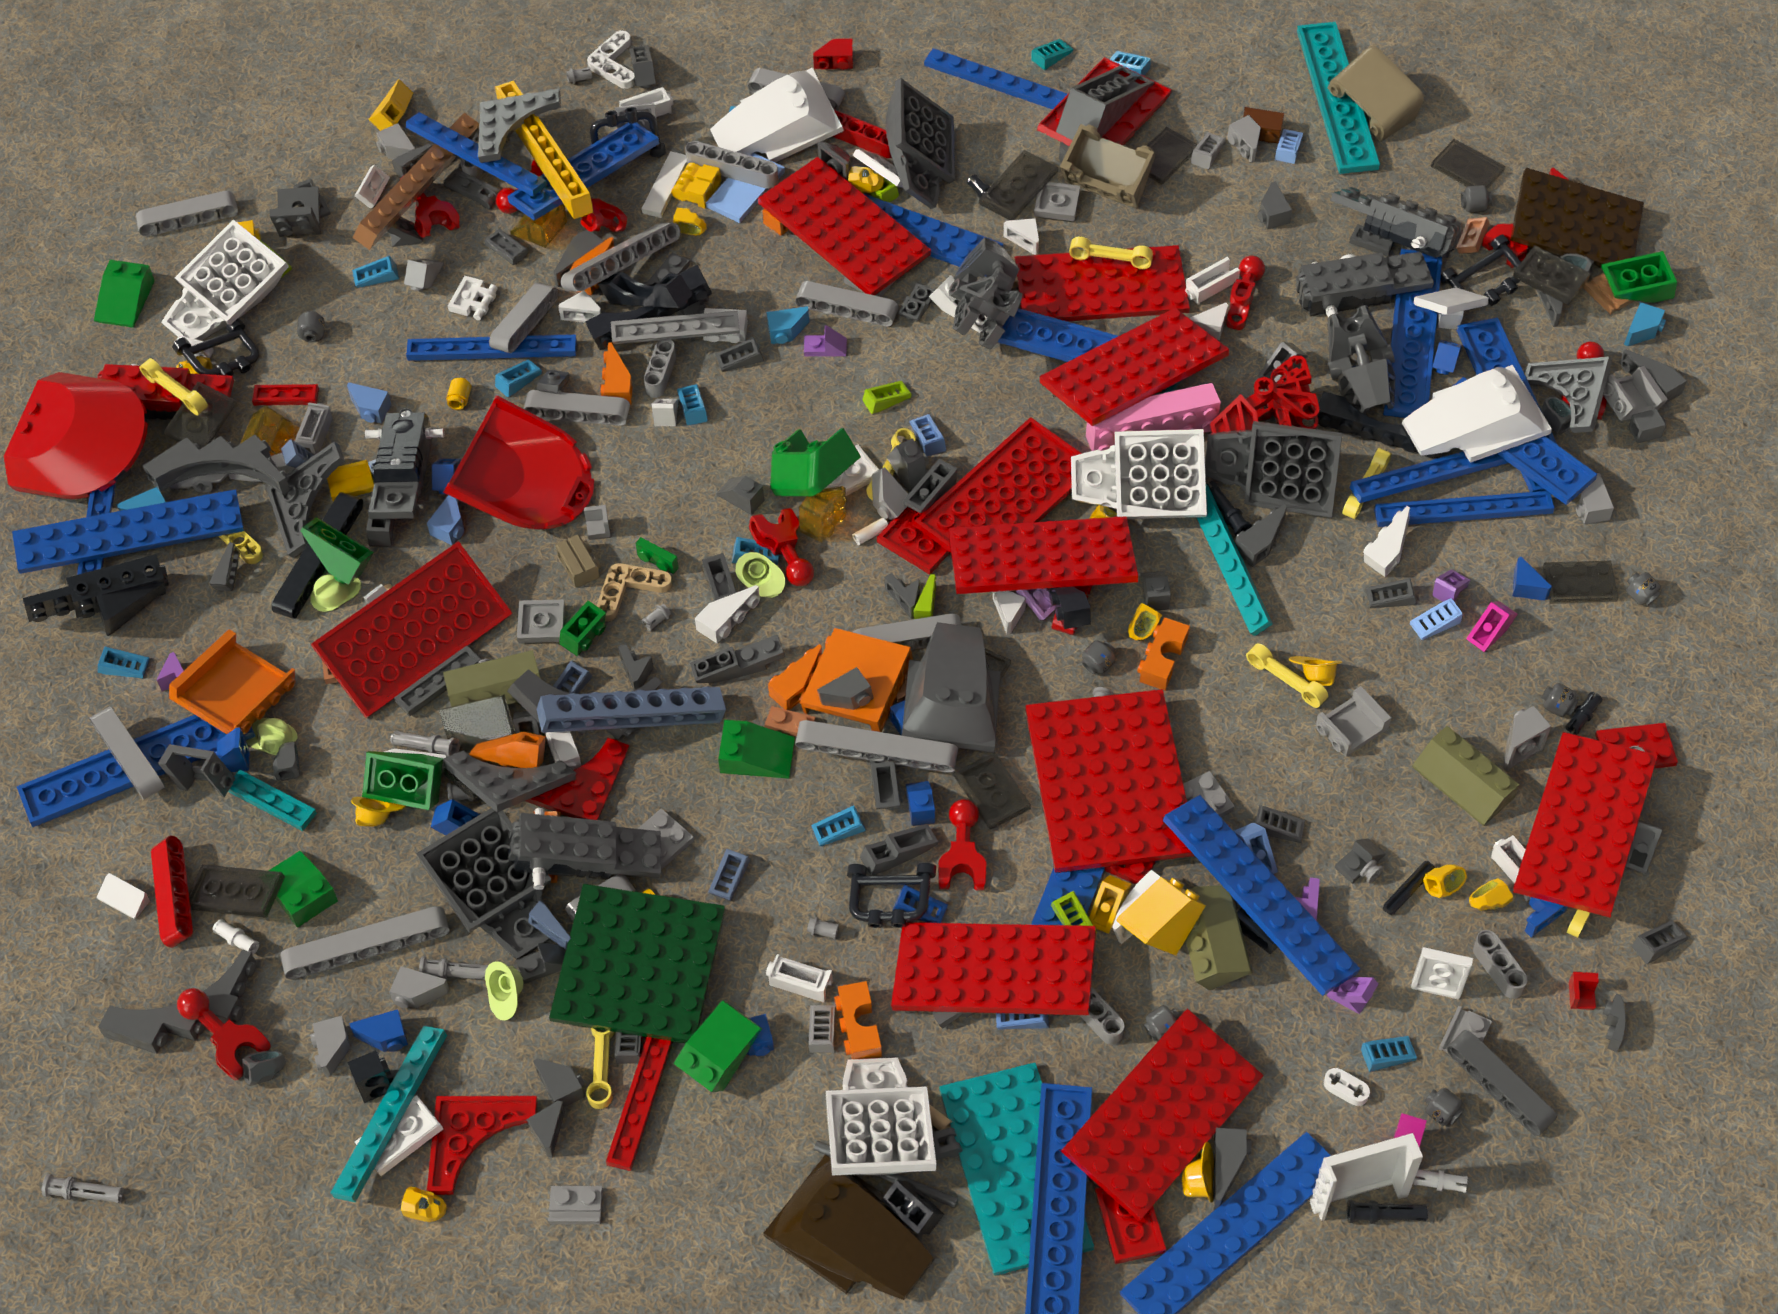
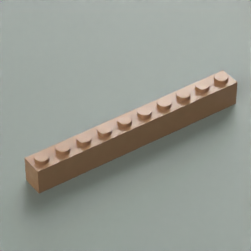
(410, 187)

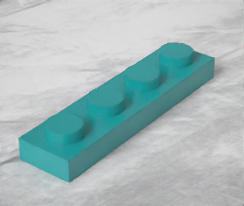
(272, 800)

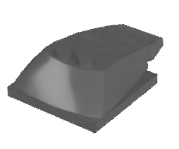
(920, 142)
(1278, 466)
(953, 691)
(482, 883)

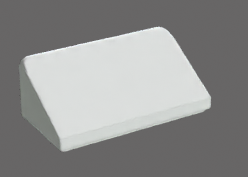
(122, 896)

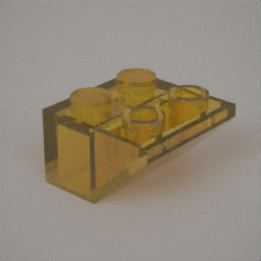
(542, 229)
(272, 428)
(822, 512)

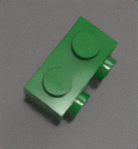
(582, 628)

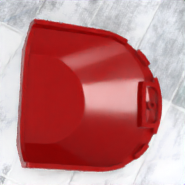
(75, 436)
(523, 470)

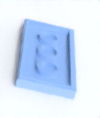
(737, 198)

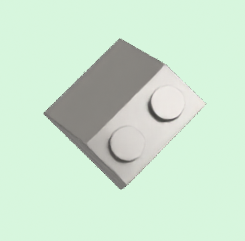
(1525, 737)

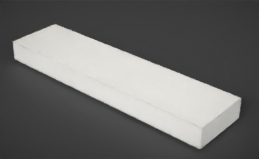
(661, 190)

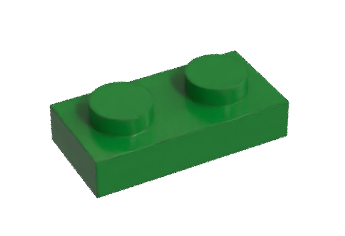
(661, 558)

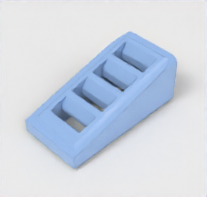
(1287, 149)
(1447, 609)

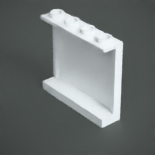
(1367, 1169)

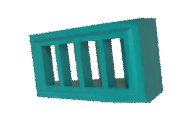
(1038, 54)

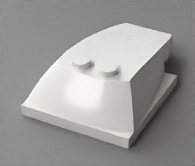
(779, 118)
(223, 283)
(1478, 416)
(1145, 475)
(879, 1121)

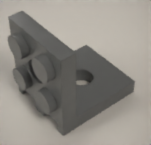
(294, 219)

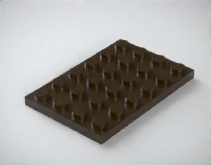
(1575, 219)

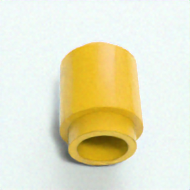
(458, 393)

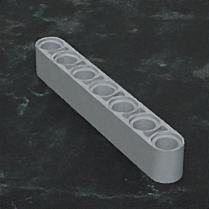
(620, 257)
(876, 746)
(364, 942)

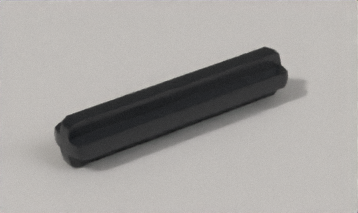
(1407, 888)

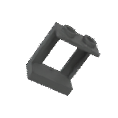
(183, 772)

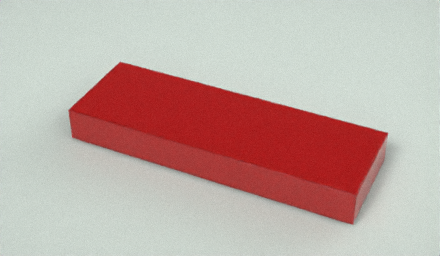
(285, 394)

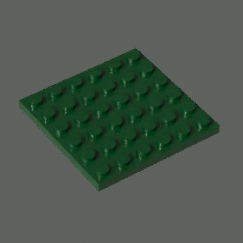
(638, 963)

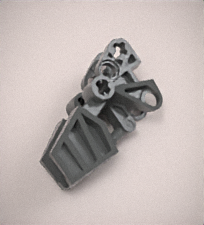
(988, 296)
(1368, 382)

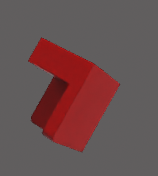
(1582, 990)

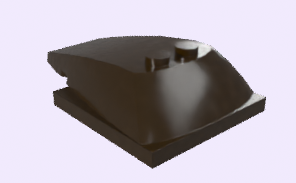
(849, 1234)

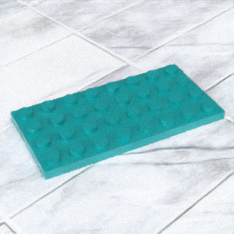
(998, 1139)

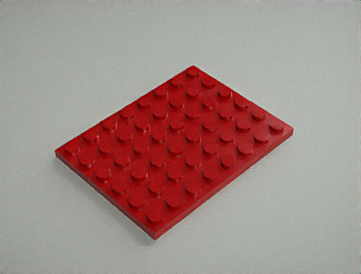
(1107, 779)

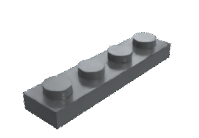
(433, 683)

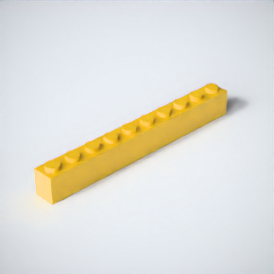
(550, 159)

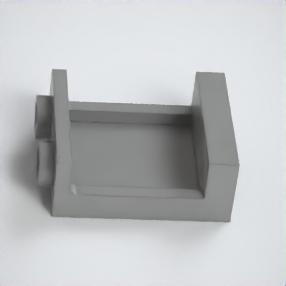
(1633, 394)
(1353, 722)

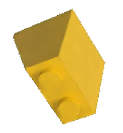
(1163, 915)

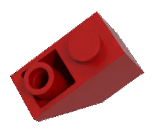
(834, 55)

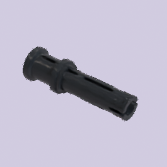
(1232, 515)
(1373, 1212)

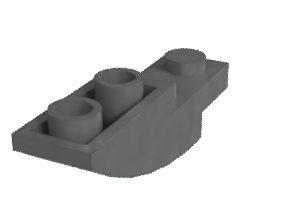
(737, 663)

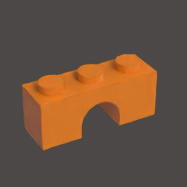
(1157, 669)
(854, 1002)

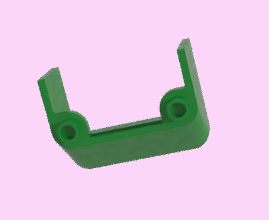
(807, 467)

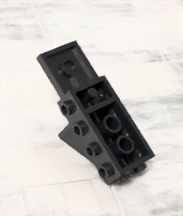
(115, 600)

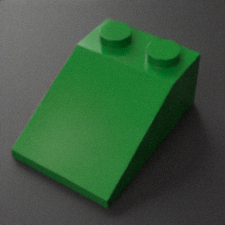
(1641, 278)
(123, 293)
(337, 552)
(755, 750)
(403, 778)
(304, 889)
(718, 1047)

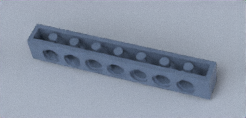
(630, 709)

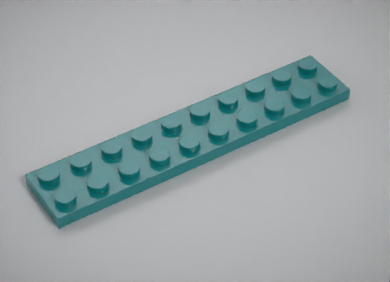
(1341, 116)

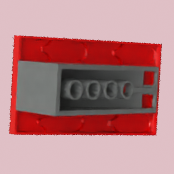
(1108, 99)

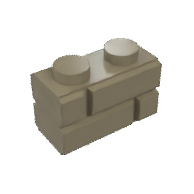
(577, 560)

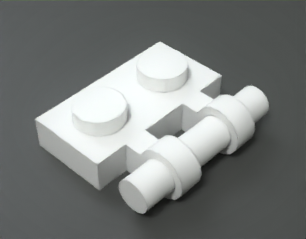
(466, 297)

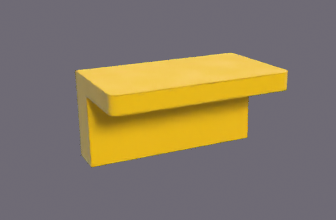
(351, 479)

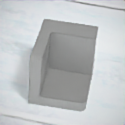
(597, 522)

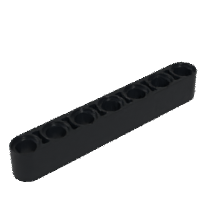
(308, 567)

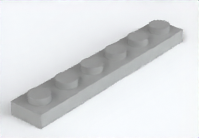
(675, 327)

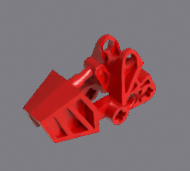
(1285, 399)

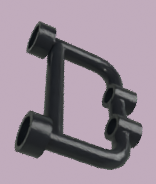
(631, 116)
(1509, 285)
(236, 330)
(898, 917)

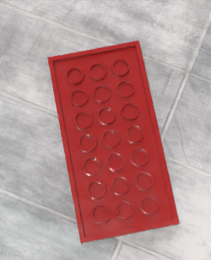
(844, 226)
(1101, 286)
(1133, 366)
(1009, 486)
(1042, 555)
(411, 629)
(1585, 824)
(995, 968)
(1162, 1114)

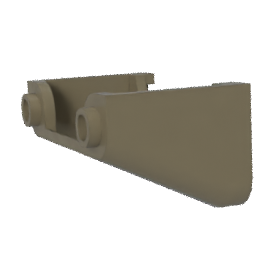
(1379, 91)
(1107, 166)

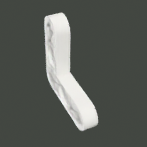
(607, 60)

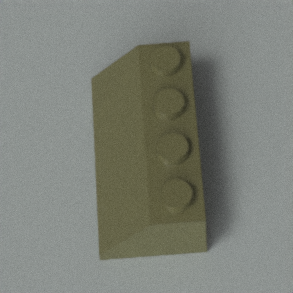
(488, 678)
(1466, 776)
(1217, 940)

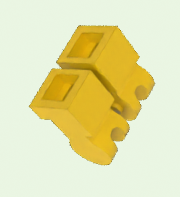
(697, 184)

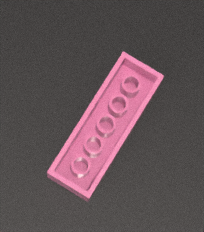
(1173, 410)

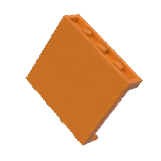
(879, 661)
(230, 685)

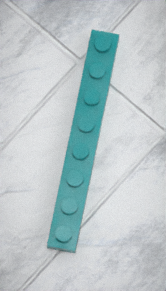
(1233, 568)
(388, 1114)

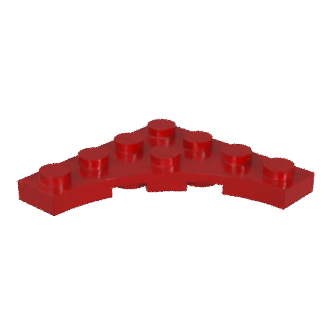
(590, 790)
(466, 1125)

